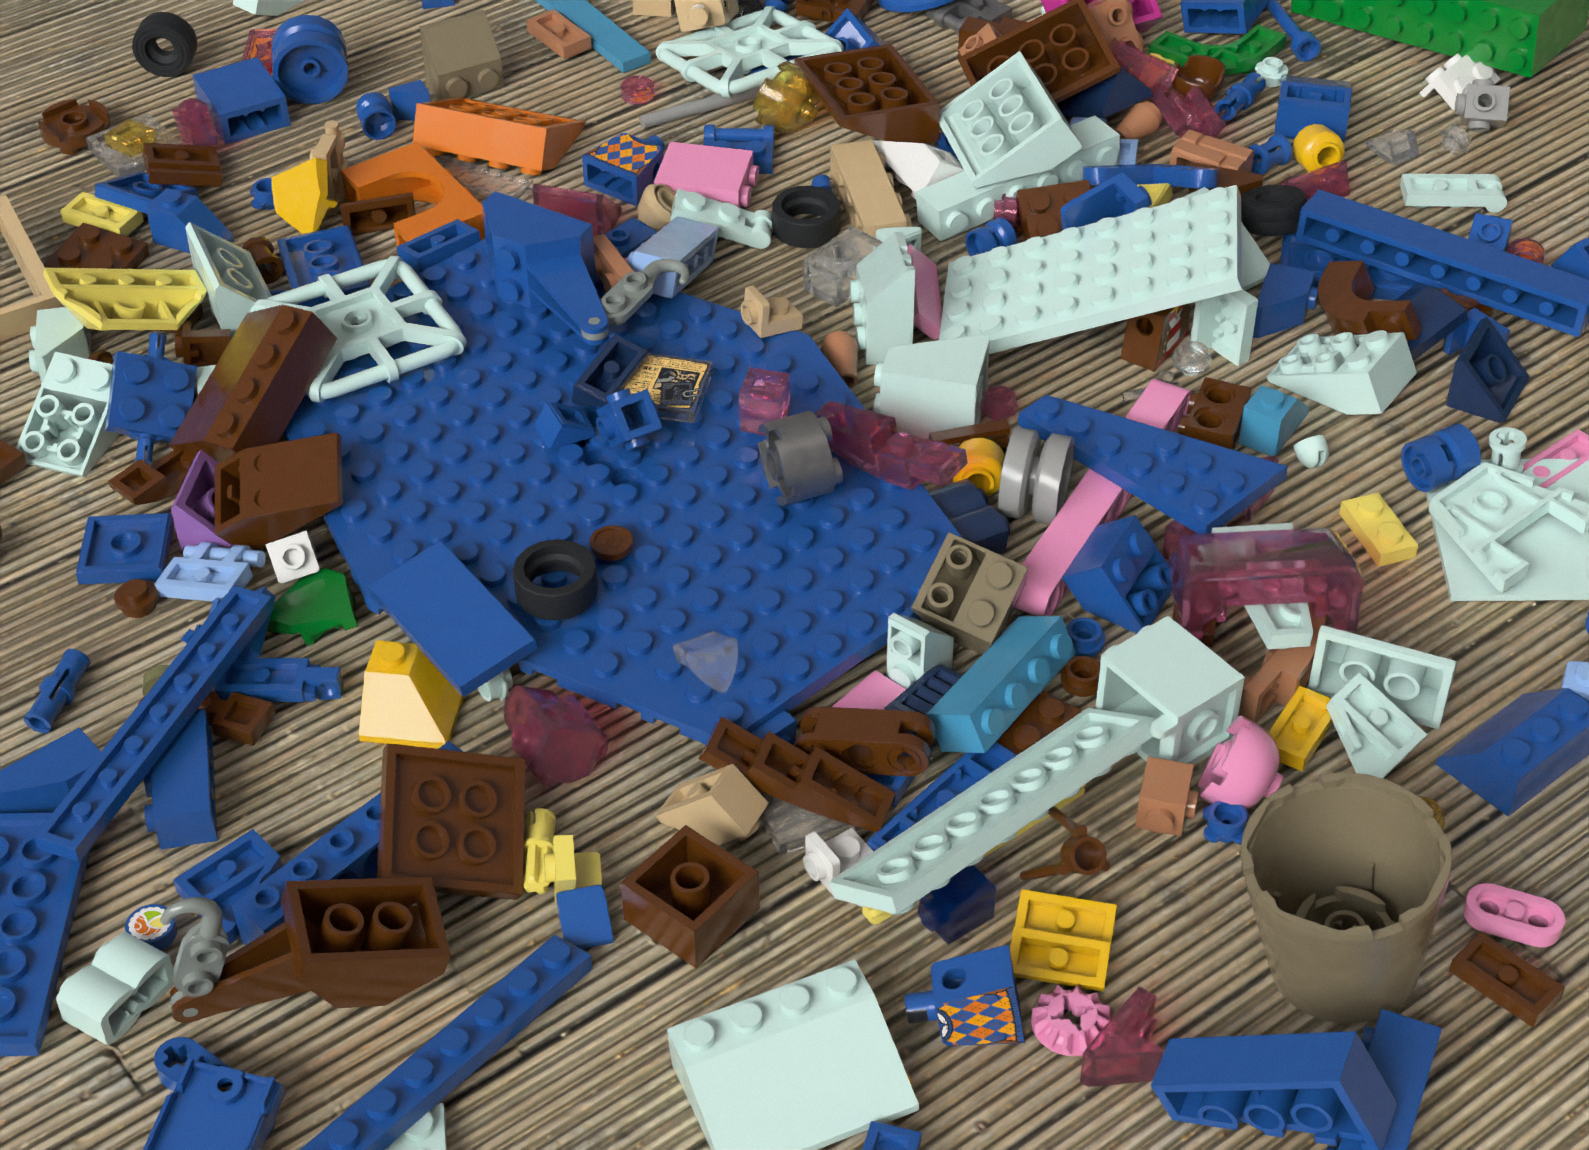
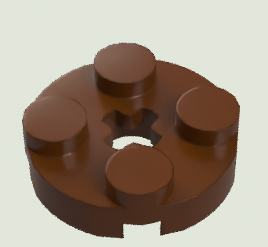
(68, 124)

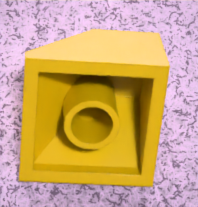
(406, 698)

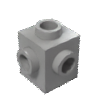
(1492, 98)

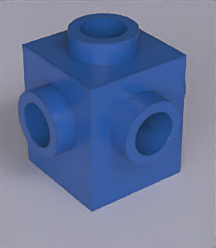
(639, 412)

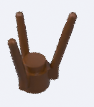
(1078, 853)

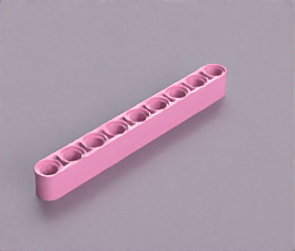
(1090, 505)

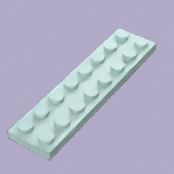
(991, 811)

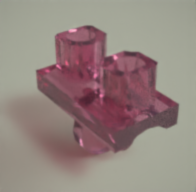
(195, 123)

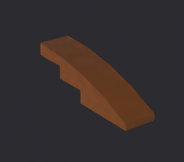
(801, 779)

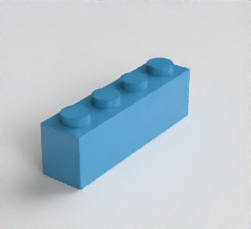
(1001, 684)

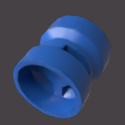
(376, 116)
(994, 234)

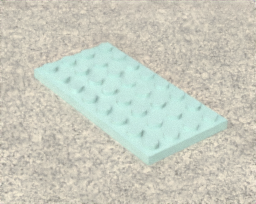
(1097, 272)

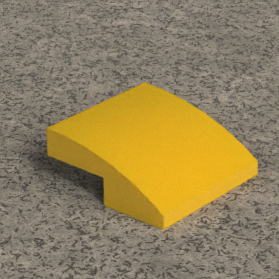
(1062, 939)

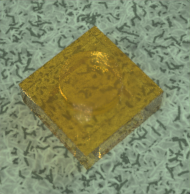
(129, 137)

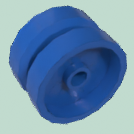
(309, 59)

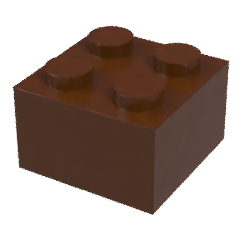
(690, 896)

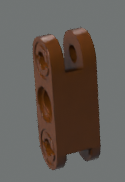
(870, 738)

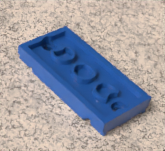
(208, 1119)

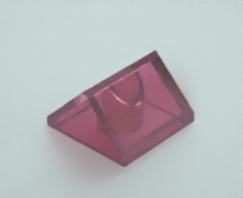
(579, 205)

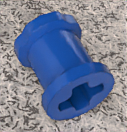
(1269, 155)

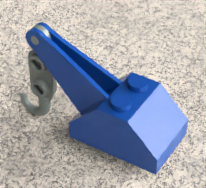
(550, 262)

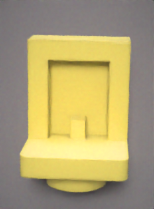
(571, 869)

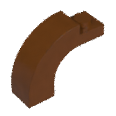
(1345, 298)

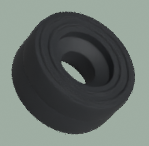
(157, 60)
(1272, 209)

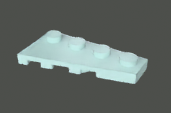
(1278, 624)

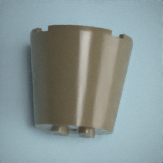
(1345, 891)

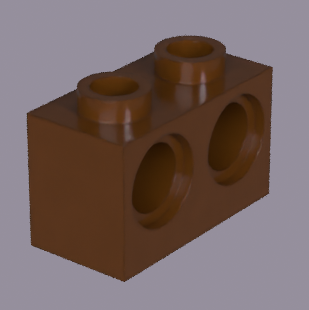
(1215, 413)

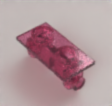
(1328, 178)

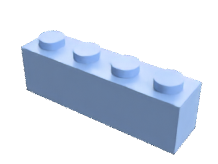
(679, 240)

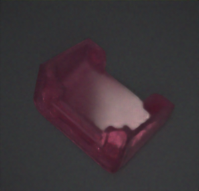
(1264, 569)

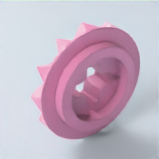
(1059, 1033)

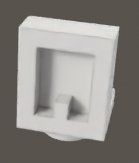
(293, 557)
(831, 858)

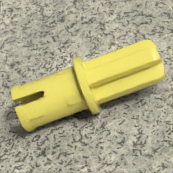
(537, 842)

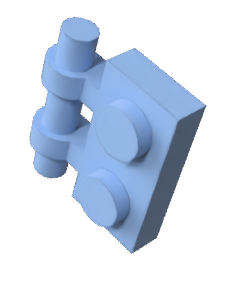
(208, 571)

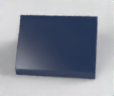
(1106, 97)
(1486, 376)

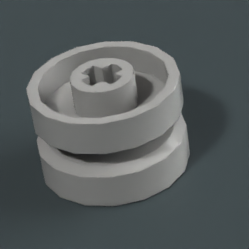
(1029, 475)

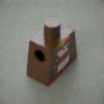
(1155, 336)

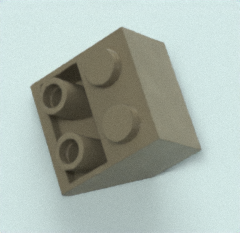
(970, 593)

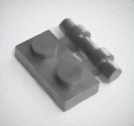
(948, 14)

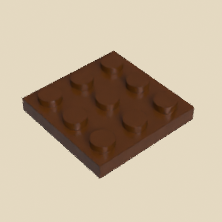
(453, 820)

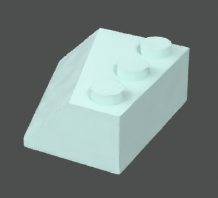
(884, 299)

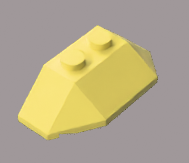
(127, 296)

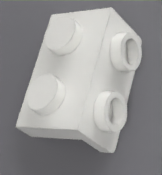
(1456, 76)

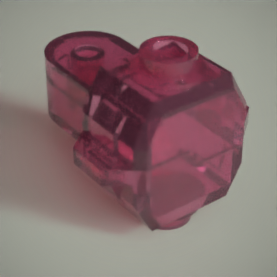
(553, 735)

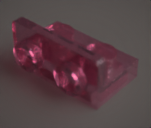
(1188, 112)

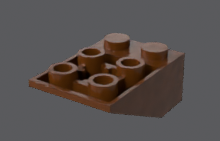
(277, 489)

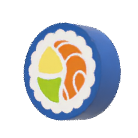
(146, 926)

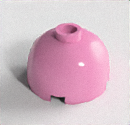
(1242, 767)

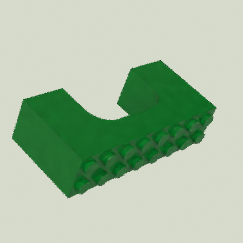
(1499, 33)

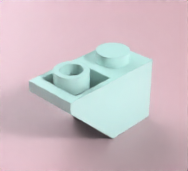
(57, 332)
(915, 649)

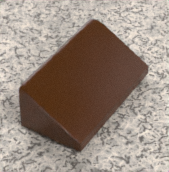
(377, 213)

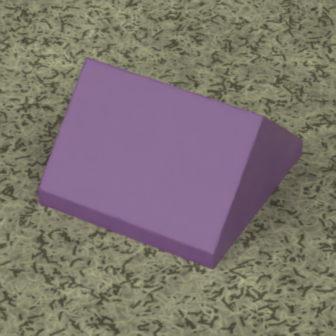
(195, 505)

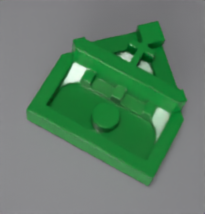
(315, 606)

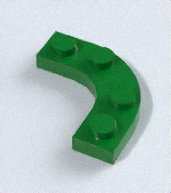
(1236, 56)

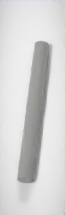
(694, 107)

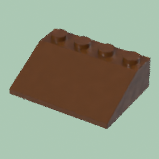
(1059, 46)
(874, 94)
(256, 383)

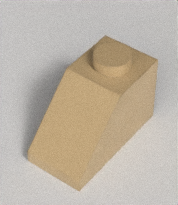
(715, 805)

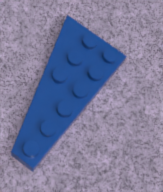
(1172, 472)

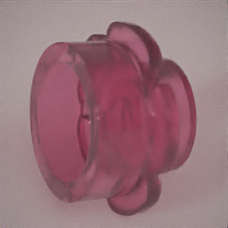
(1006, 209)
(999, 403)

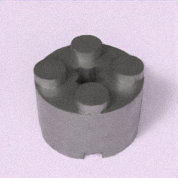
(799, 457)

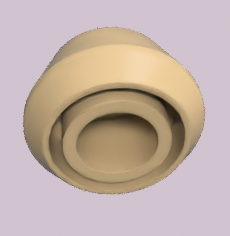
(656, 206)

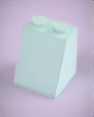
(933, 384)

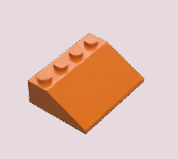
(494, 133)

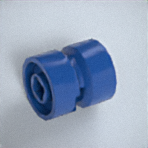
(1440, 457)

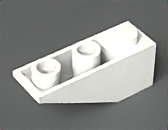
(917, 163)

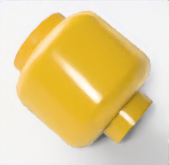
(1317, 147)
(983, 466)

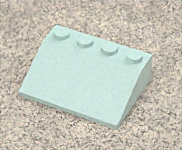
(1007, 126)
(793, 1065)

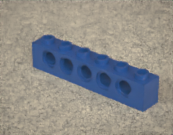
(342, 853)

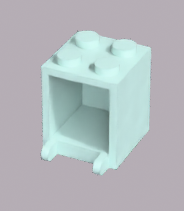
(1178, 683)

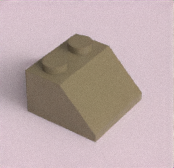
(461, 56)

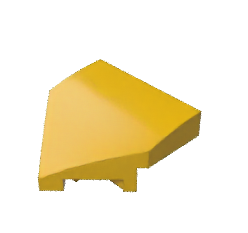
(302, 195)

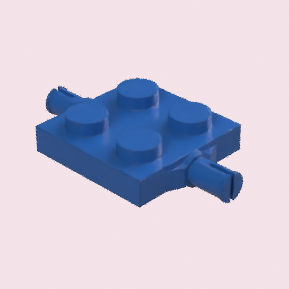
(149, 396)

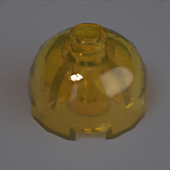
(786, 100)

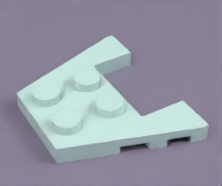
(1494, 506)

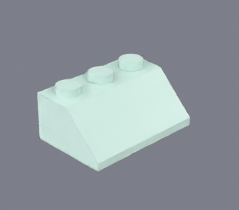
(227, 274)
(1407, 677)

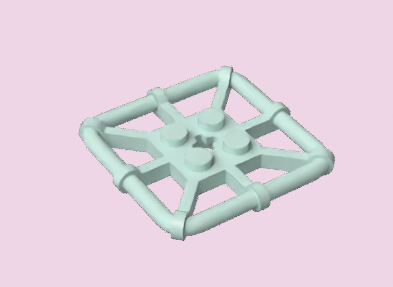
(743, 46)
(379, 325)

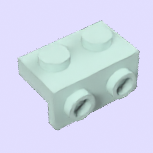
(1226, 324)

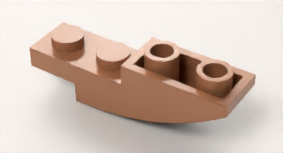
(1279, 675)

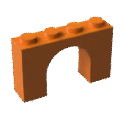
(417, 172)

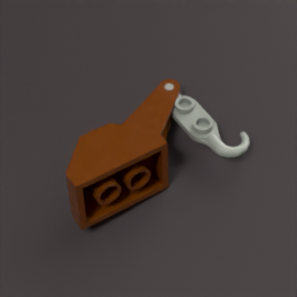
(339, 939)

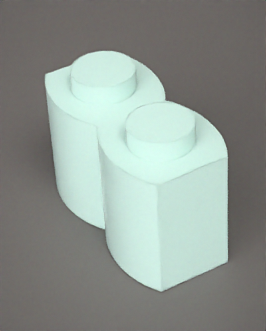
(115, 988)

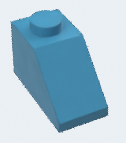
(1270, 420)

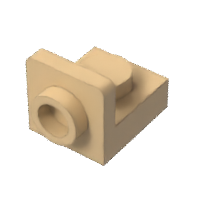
(769, 315)

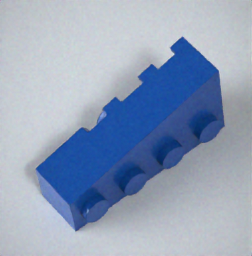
(1278, 1085)

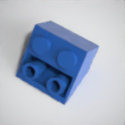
(1120, 575)

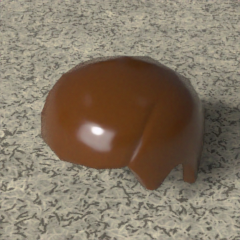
(1201, 72)

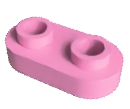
(1514, 915)

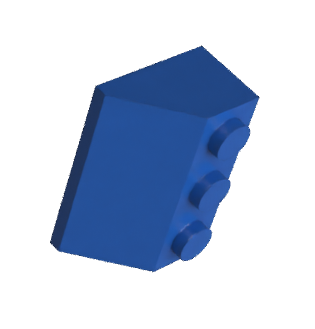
(1522, 748)

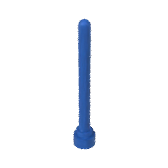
(1303, 43)

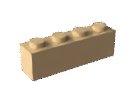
(866, 187)

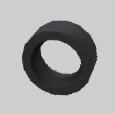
(808, 232)
(561, 601)

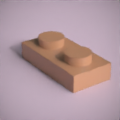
(559, 34)
(609, 263)

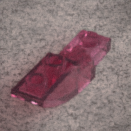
(878, 448)

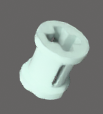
(1507, 453)

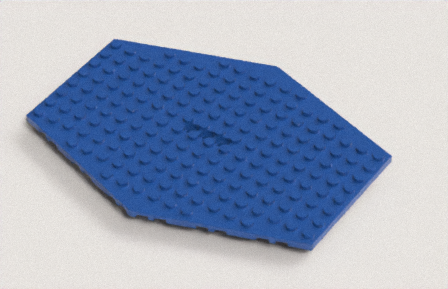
(461, 464)

